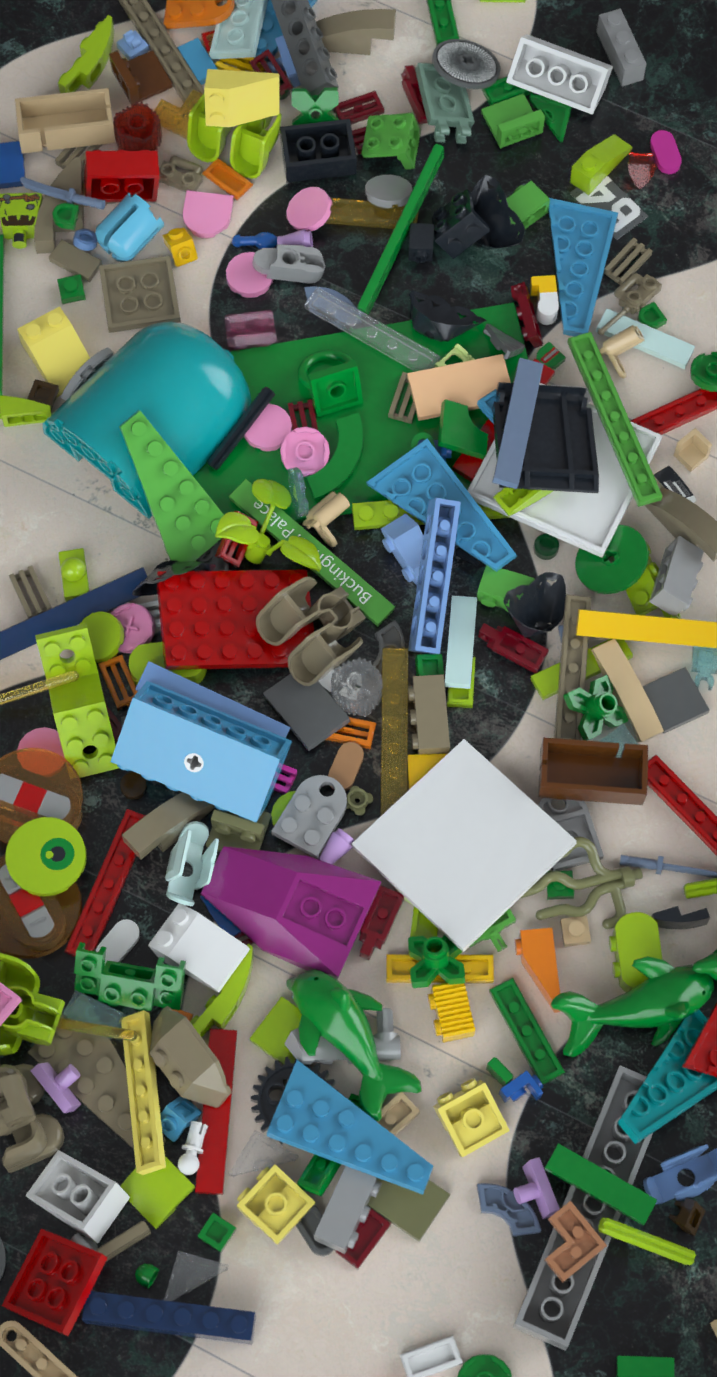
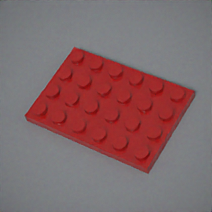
(213, 615)

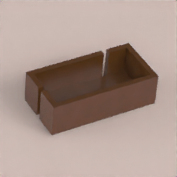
(592, 771)

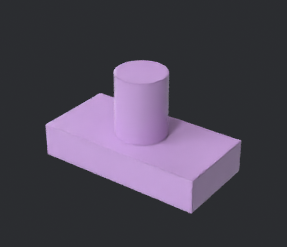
(58, 1084)
(537, 1188)

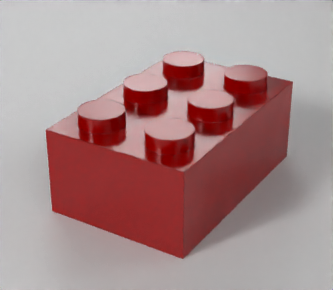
(120, 172)

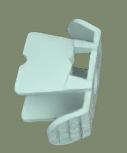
(190, 849)

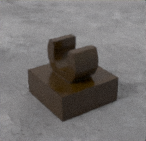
(43, 392)
(689, 1216)

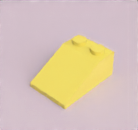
(240, 97)
(53, 347)

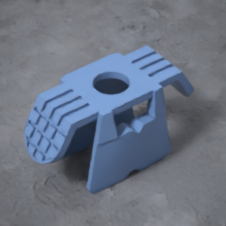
(666, 1185)

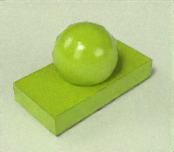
(73, 573)

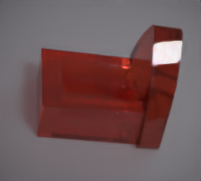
(641, 168)

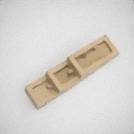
(628, 690)

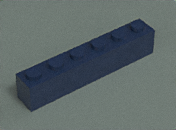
(169, 1317)

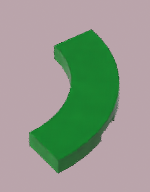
(343, 461)

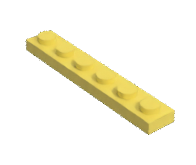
(143, 1095)

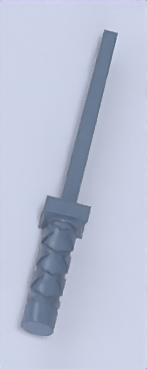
(69, 196)
(659, 866)

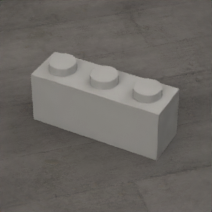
(621, 47)
(677, 576)
(347, 1209)

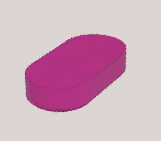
(665, 152)

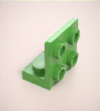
(513, 120)
(392, 136)

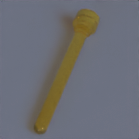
(38, 687)
(95, 1029)

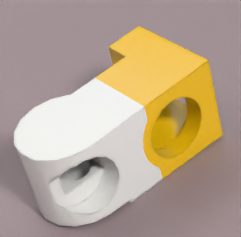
(546, 291)

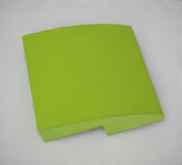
(157, 1192)

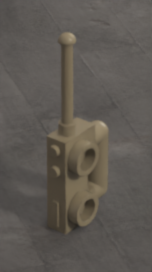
(177, 179)
(633, 300)

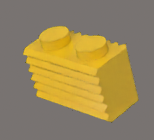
(452, 1011)

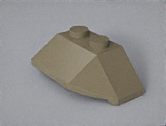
(187, 1060)

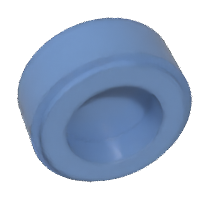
(85, 239)

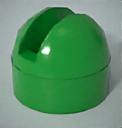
(146, 1275)

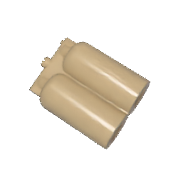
(619, 344)
(324, 513)

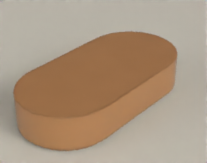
(347, 764)

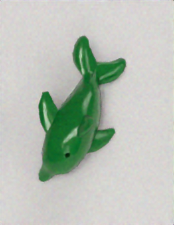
(657, 1002)
(339, 1017)

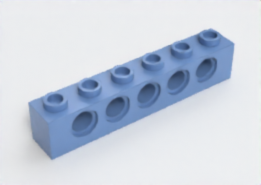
(434, 576)

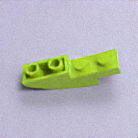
(93, 59)
(223, 1007)

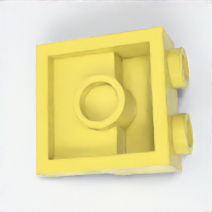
(470, 1116)
(275, 1203)

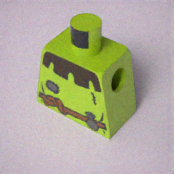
(19, 216)

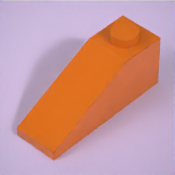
(539, 960)

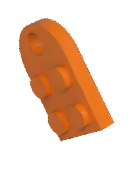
(196, 13)

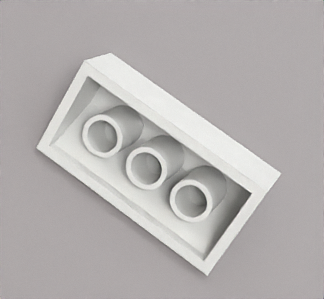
(559, 73)

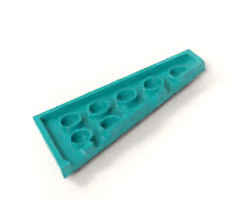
(669, 1086)

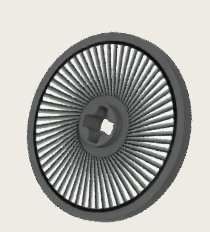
(466, 64)

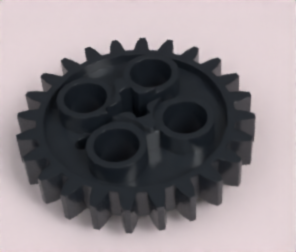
(274, 1081)

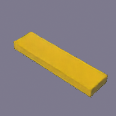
(477, 968)

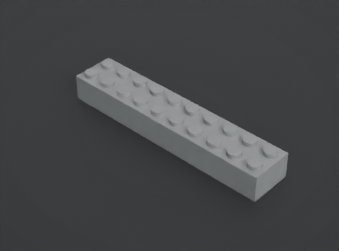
(554, 1307)

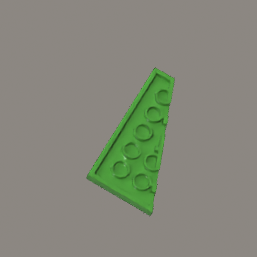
(176, 500)

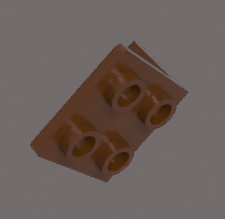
(140, 76)

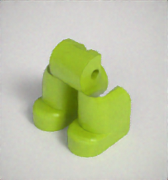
(249, 141)
(37, 1013)

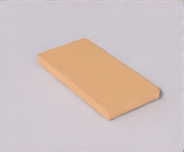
(457, 382)

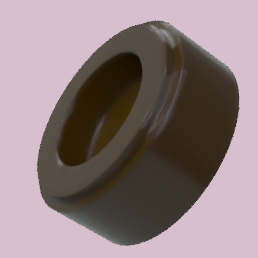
(133, 786)

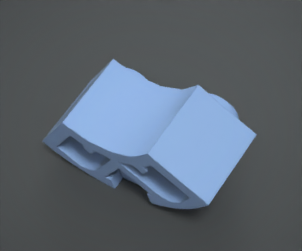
(405, 541)

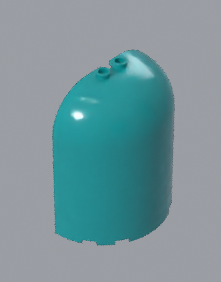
(179, 384)

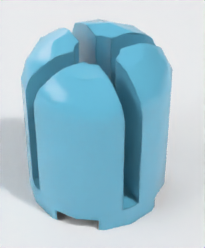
(128, 228)

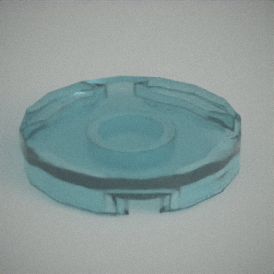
(297, 491)

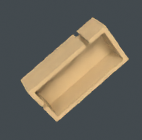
(64, 120)

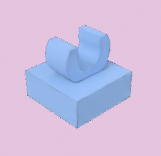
(132, 45)

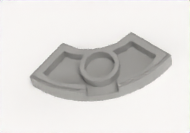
(86, 372)

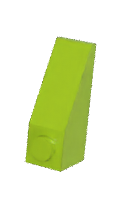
(598, 163)

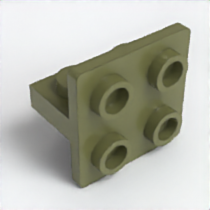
(237, 831)

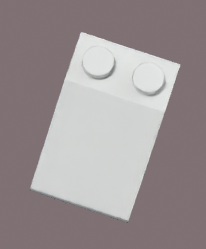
(206, 948)
(78, 1196)

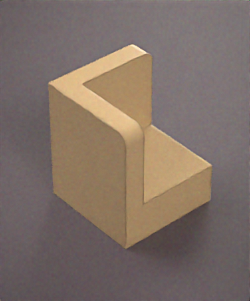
(692, 449)

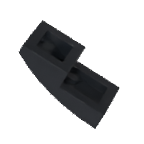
(672, 918)

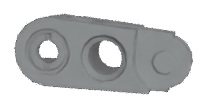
(304, 267)

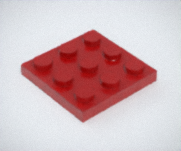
(54, 1282)

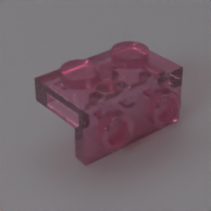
(250, 329)

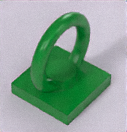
(332, 387)

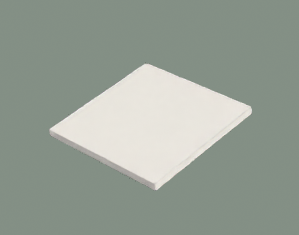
(575, 517)
(464, 844)

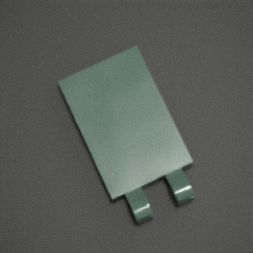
(444, 104)

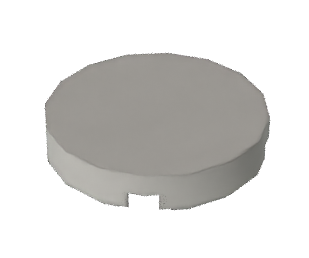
(388, 191)

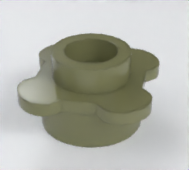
(358, 793)

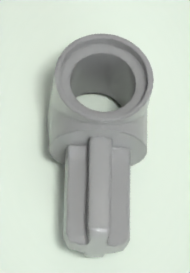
(386, 1040)

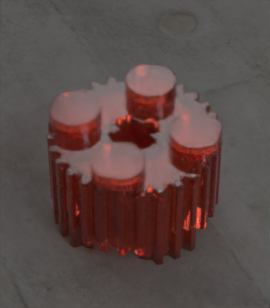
(137, 128)

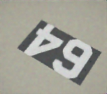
(612, 198)

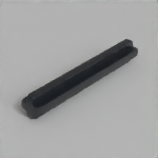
(241, 428)

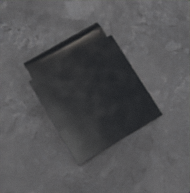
(559, 443)

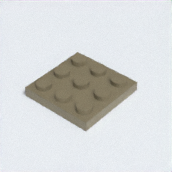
(139, 293)

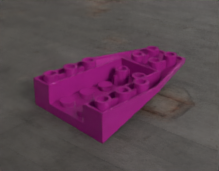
(292, 905)

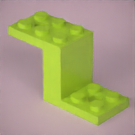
(79, 705)

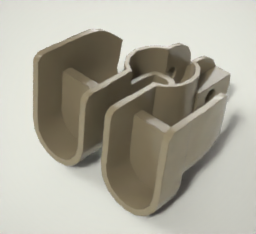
(320, 650)
(34, 1134)

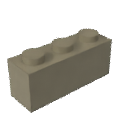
(429, 715)

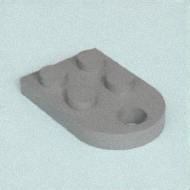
(311, 816)
(578, 823)

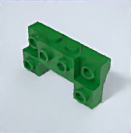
(127, 983)

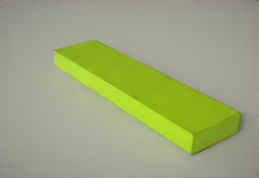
(547, 680)

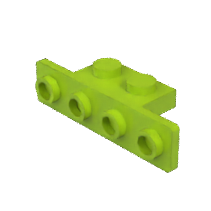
(641, 591)

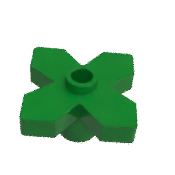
(314, 107)
(597, 707)
(435, 958)

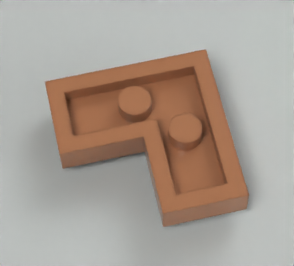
(580, 1243)

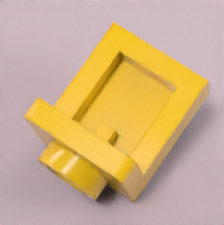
(181, 246)

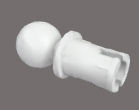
(188, 1162)

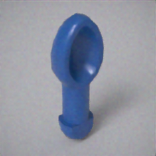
(261, 240)

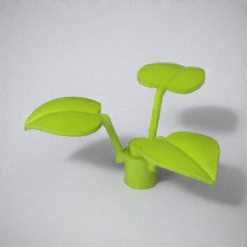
(239, 529)

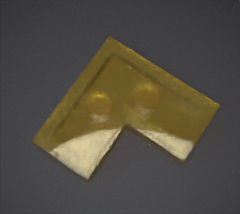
(176, 118)

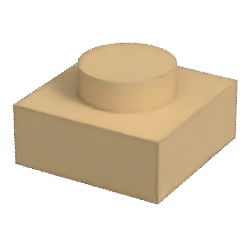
(575, 931)

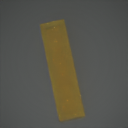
(364, 214)

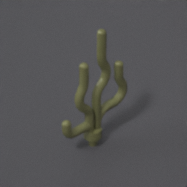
(611, 882)

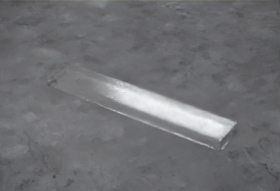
(370, 331)

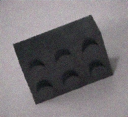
(318, 150)

